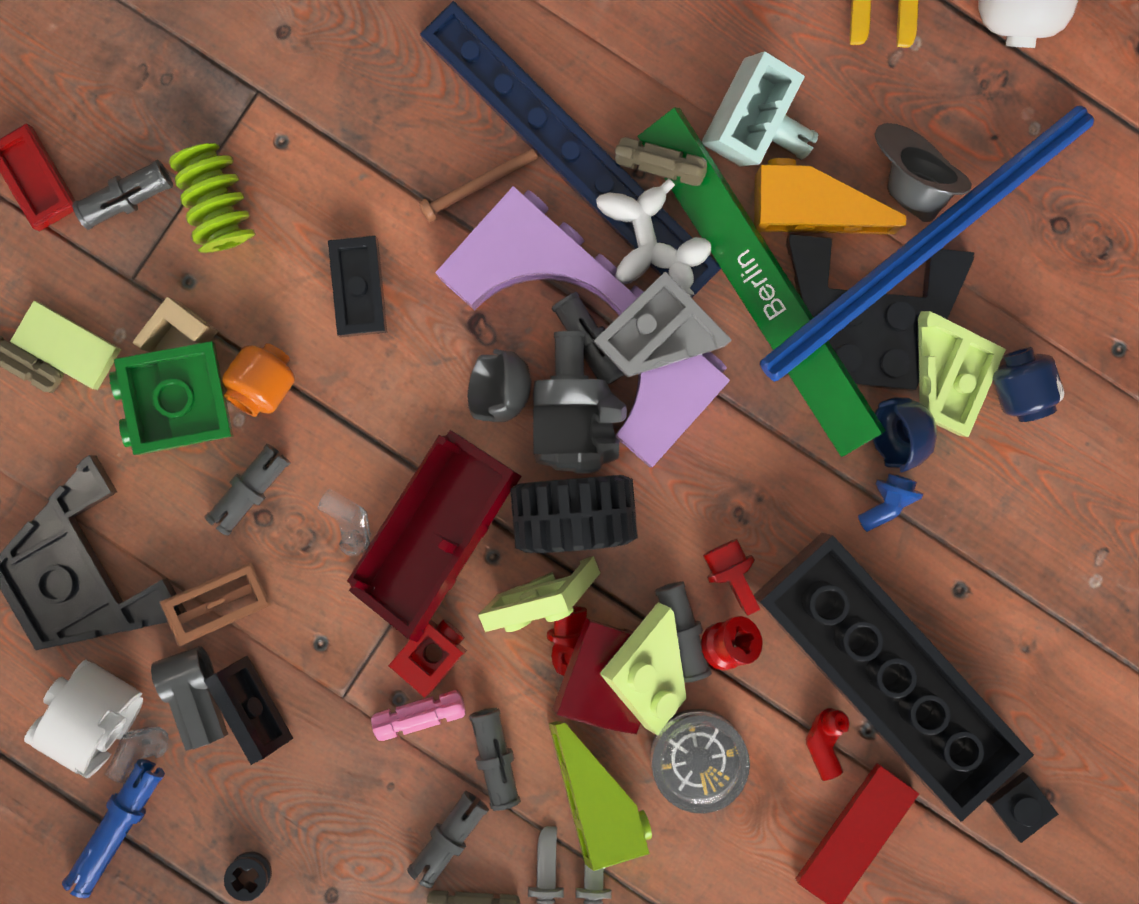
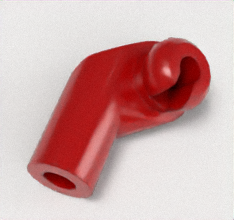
(821, 739)

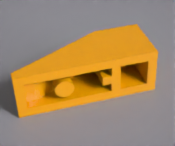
(813, 202)

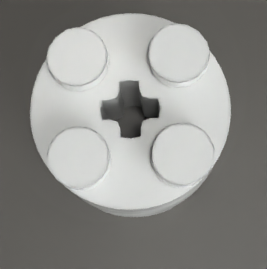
(84, 718)

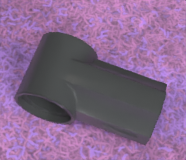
(182, 685)

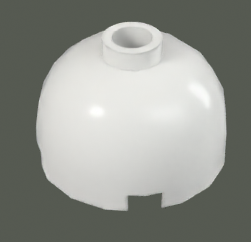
(1026, 19)

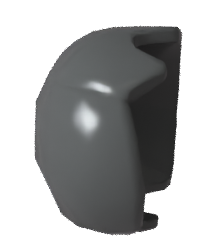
(498, 386)

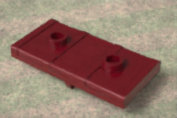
(431, 533)

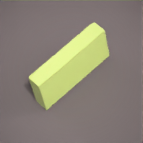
(65, 345)

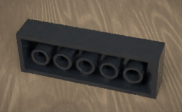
(893, 675)

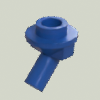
(897, 494)

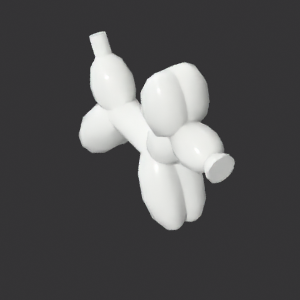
(662, 255)

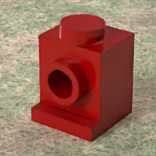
(417, 669)

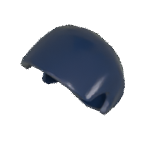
(908, 433)

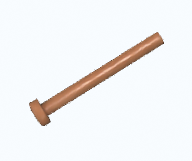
(430, 209)

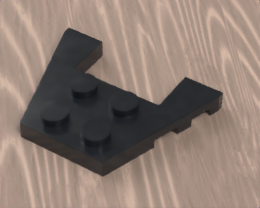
(883, 340)
(59, 581)

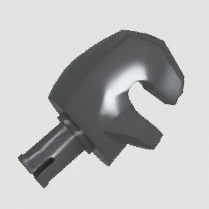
(574, 413)

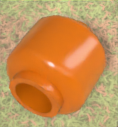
(258, 379)

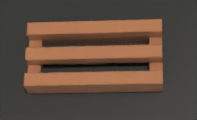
(175, 622)

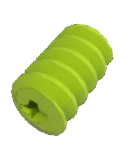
(209, 198)

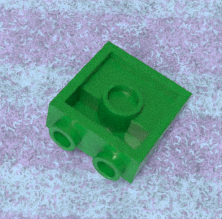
(171, 398)

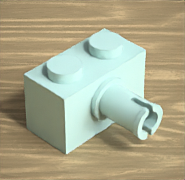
(756, 111)

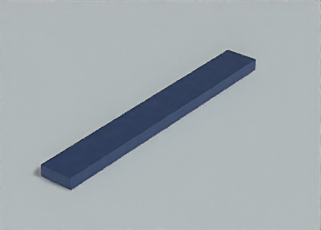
(546, 127)

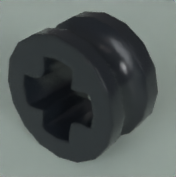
(247, 891)

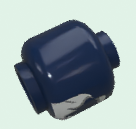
(1028, 385)

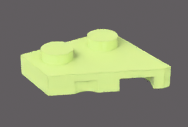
(954, 371)
(539, 599)
(649, 670)

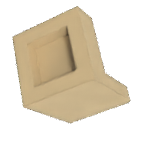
(173, 327)

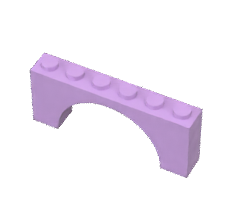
(524, 245)

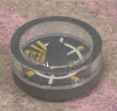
(699, 761)

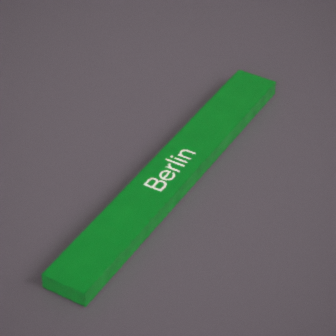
(765, 289)

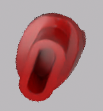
(728, 565)
(565, 637)

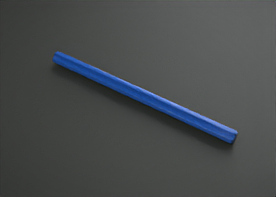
(925, 244)

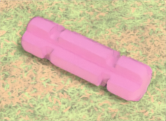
(418, 715)

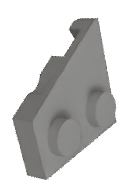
(660, 330)

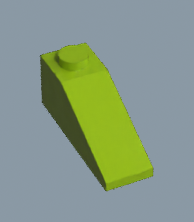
(603, 813)

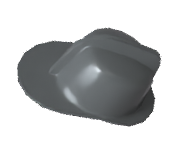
(919, 172)

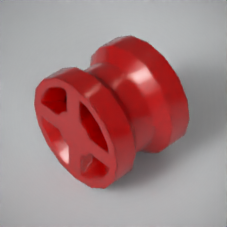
(721, 637)

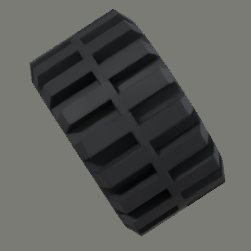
(574, 514)

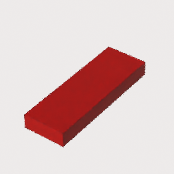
(857, 836)

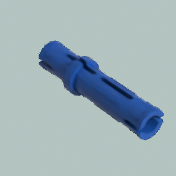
(123, 811)

